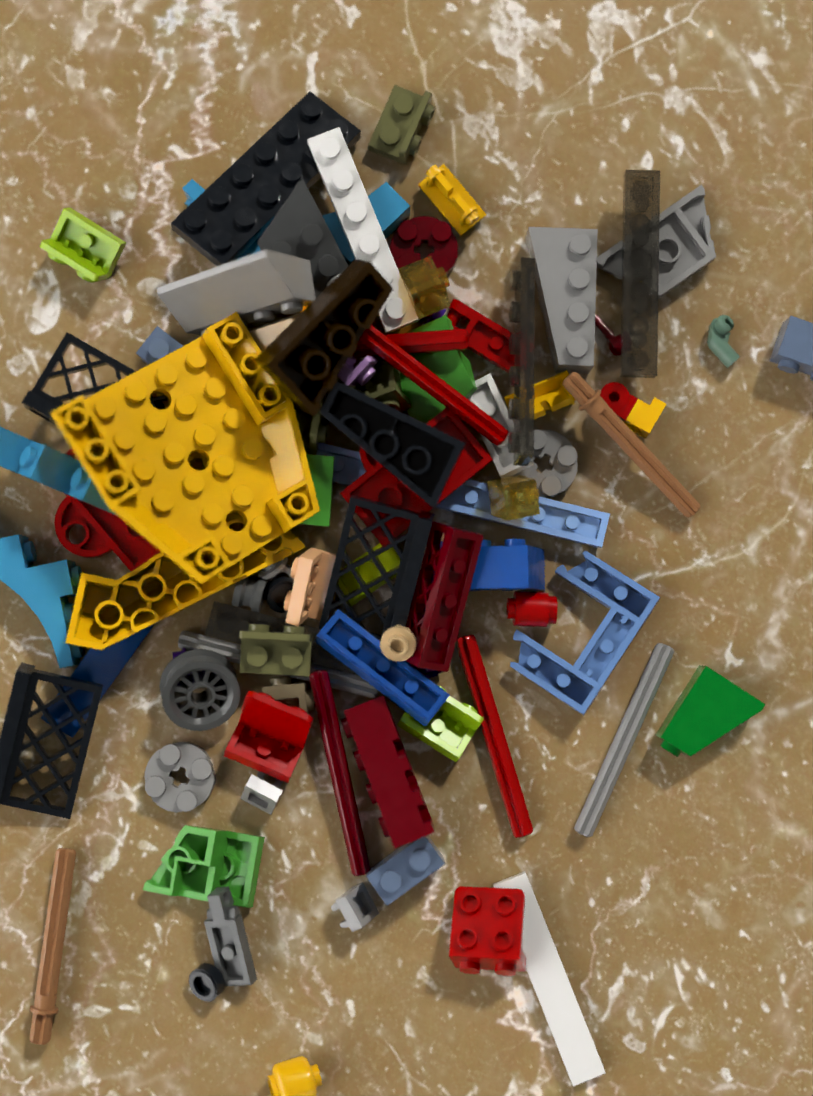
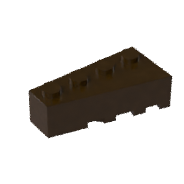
(322, 338)

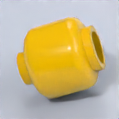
(294, 1078)

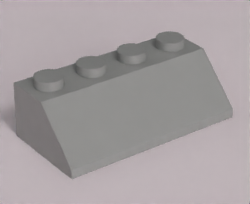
(251, 286)

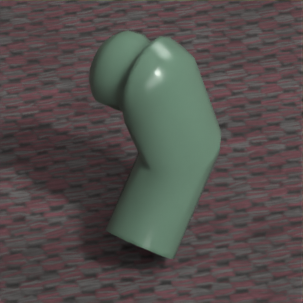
(718, 340)

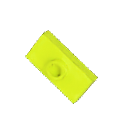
(368, 572)

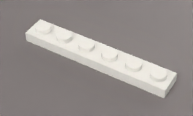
(361, 223)

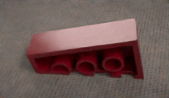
(389, 772)

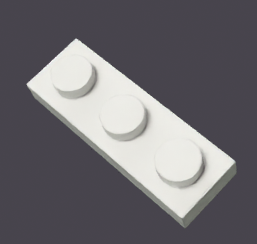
(490, 400)

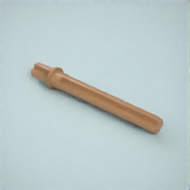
(630, 443)
(52, 947)

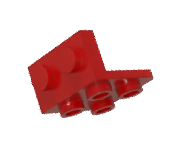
(269, 736)
(488, 930)

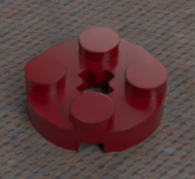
(425, 230)

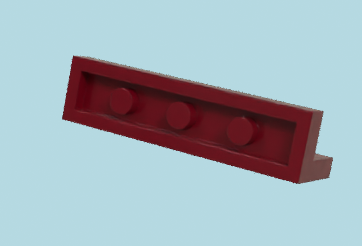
(443, 597)

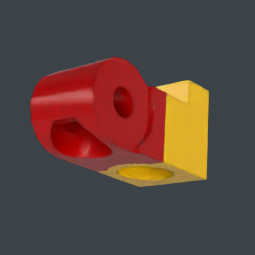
(632, 411)

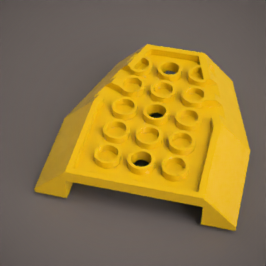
(216, 408)

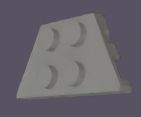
(683, 243)

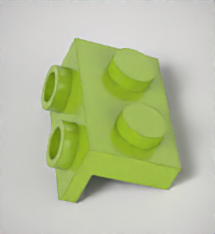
(83, 246)
(448, 729)

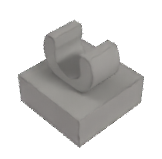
(261, 793)
(356, 907)

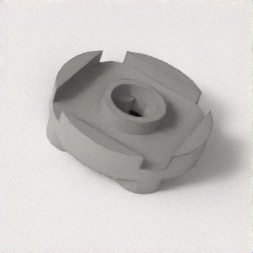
(563, 461)
(161, 785)

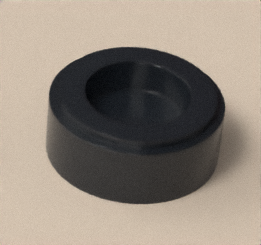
(276, 593)
(206, 982)

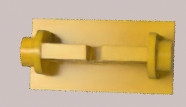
(451, 199)
(549, 395)

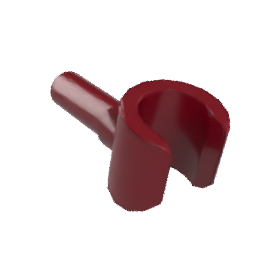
(613, 341)

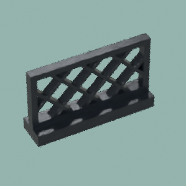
(43, 403)
(407, 571)
(16, 727)

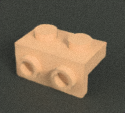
(310, 586)

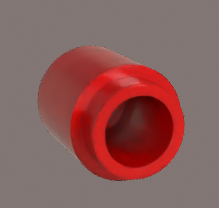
(532, 609)

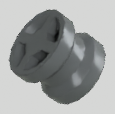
(250, 593)

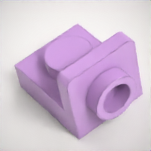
(361, 374)

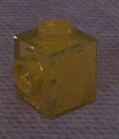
(426, 286)
(513, 497)

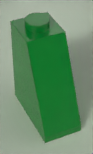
(705, 712)

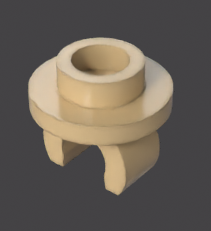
(398, 643)

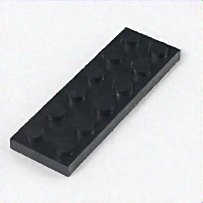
(253, 189)

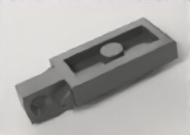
(228, 939)

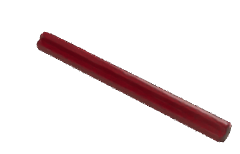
(339, 772)

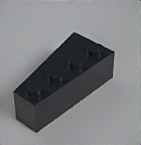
(402, 444)

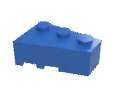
(508, 567)

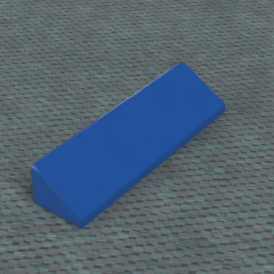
(100, 668)
(393, 679)

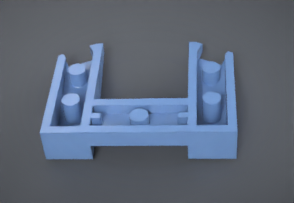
(629, 609)

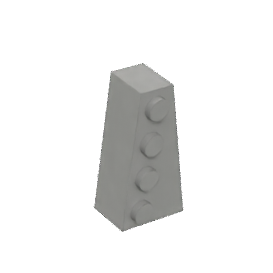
(566, 292)

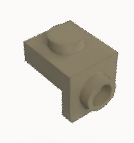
(283, 689)

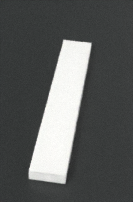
(555, 989)

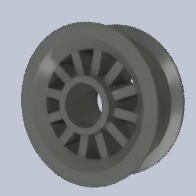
(206, 708)

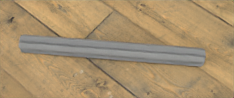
(338, 679)
(624, 740)

